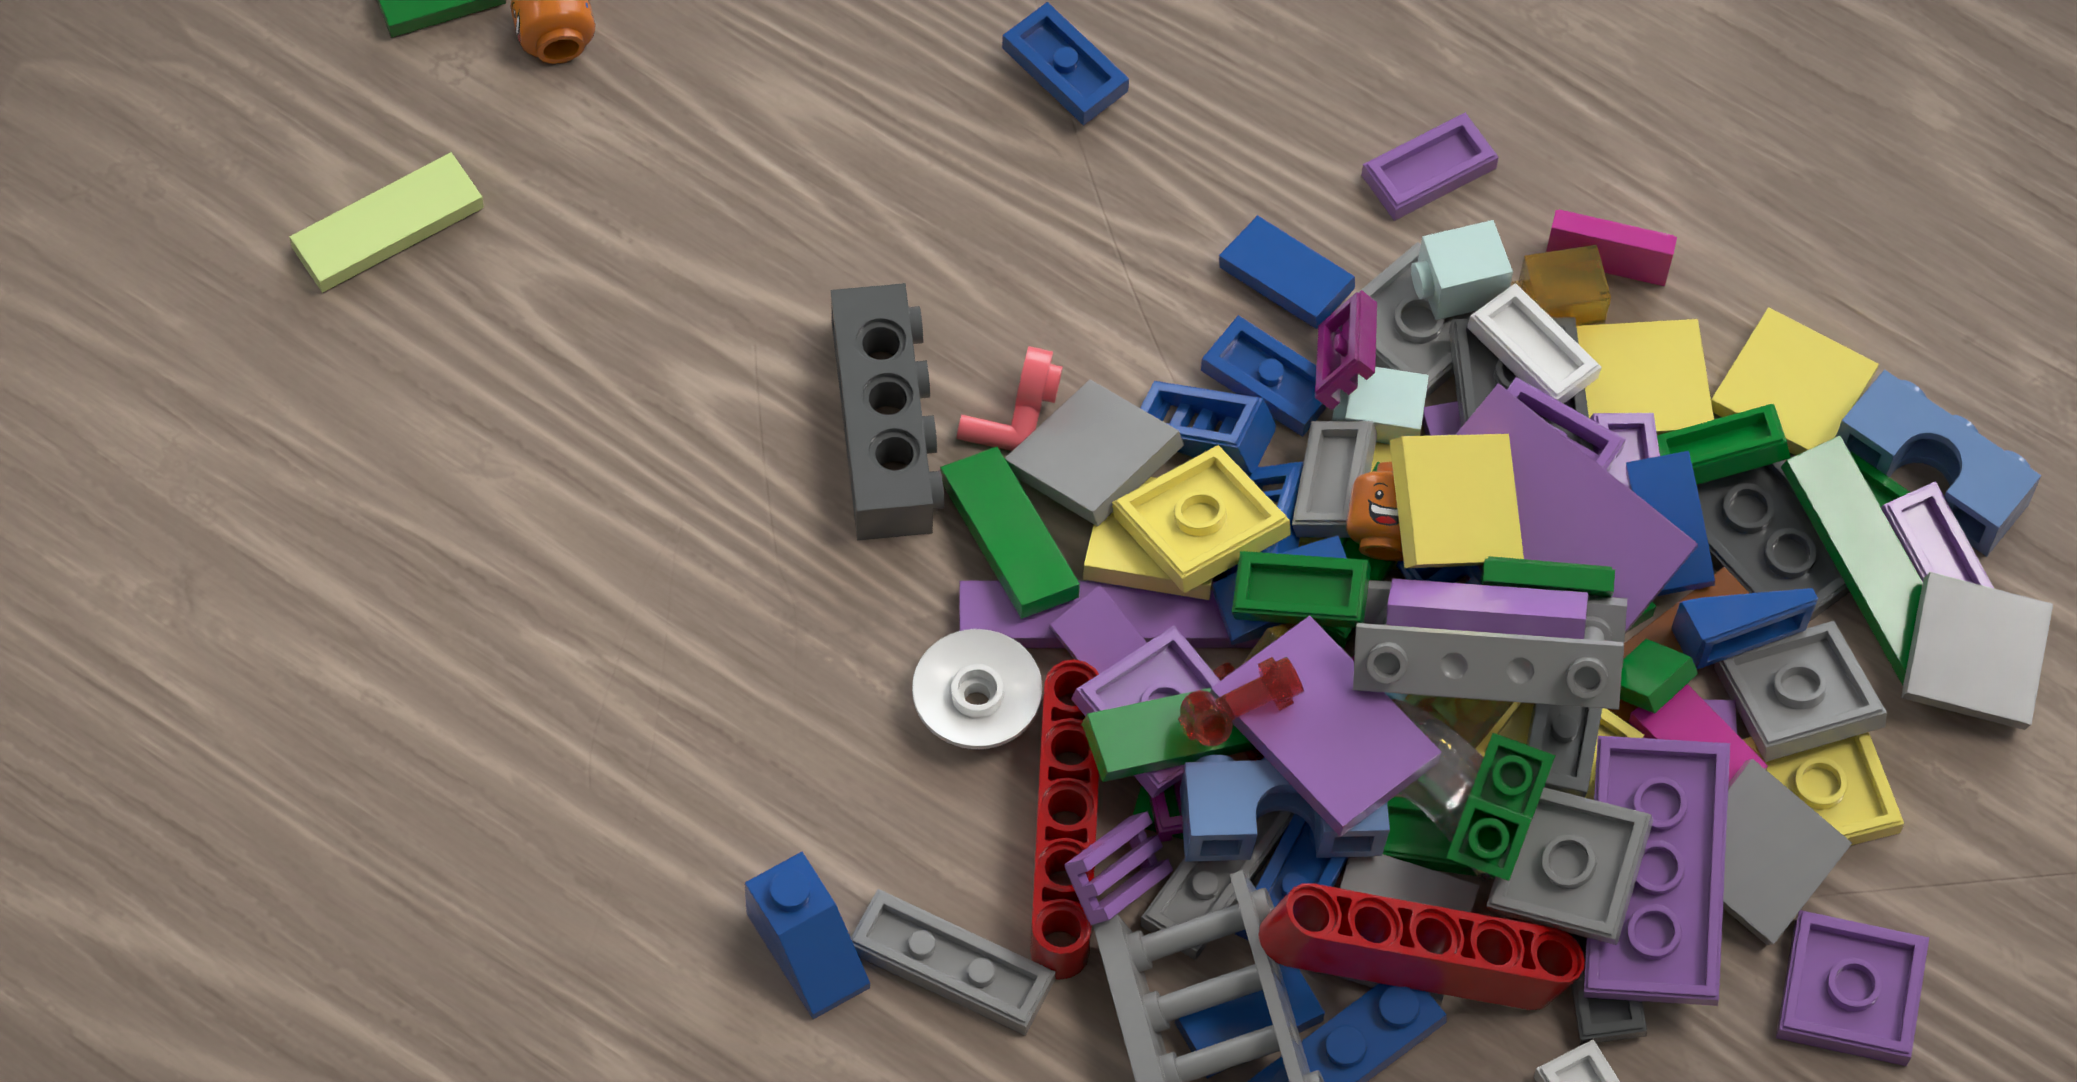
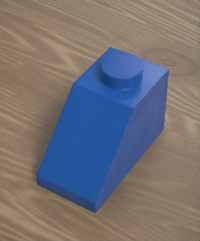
(805, 934)

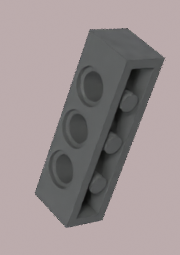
(884, 499)

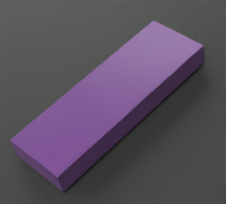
(1487, 608)

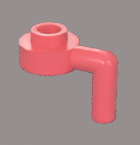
(1037, 384)

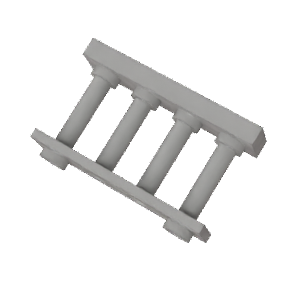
(1493, 664)
(1147, 1013)

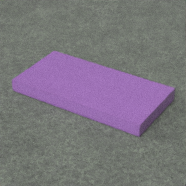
(1578, 509)
(1676, 908)

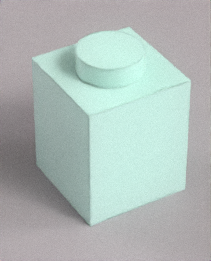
(1461, 269)
(1388, 399)

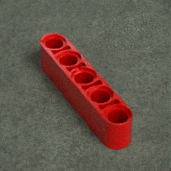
(1063, 789)
(1420, 946)

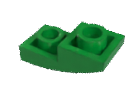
(1501, 806)

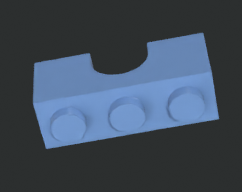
(1901, 426)
(1228, 796)

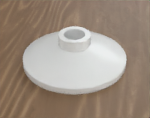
(983, 664)

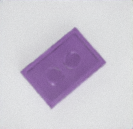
(1335, 743)

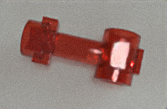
(1211, 718)

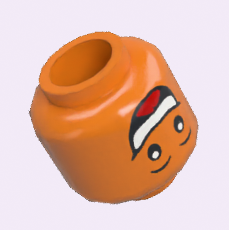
(553, 28)
(1374, 515)

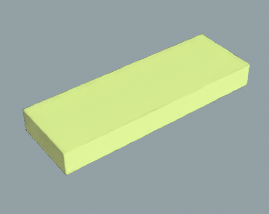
(386, 222)

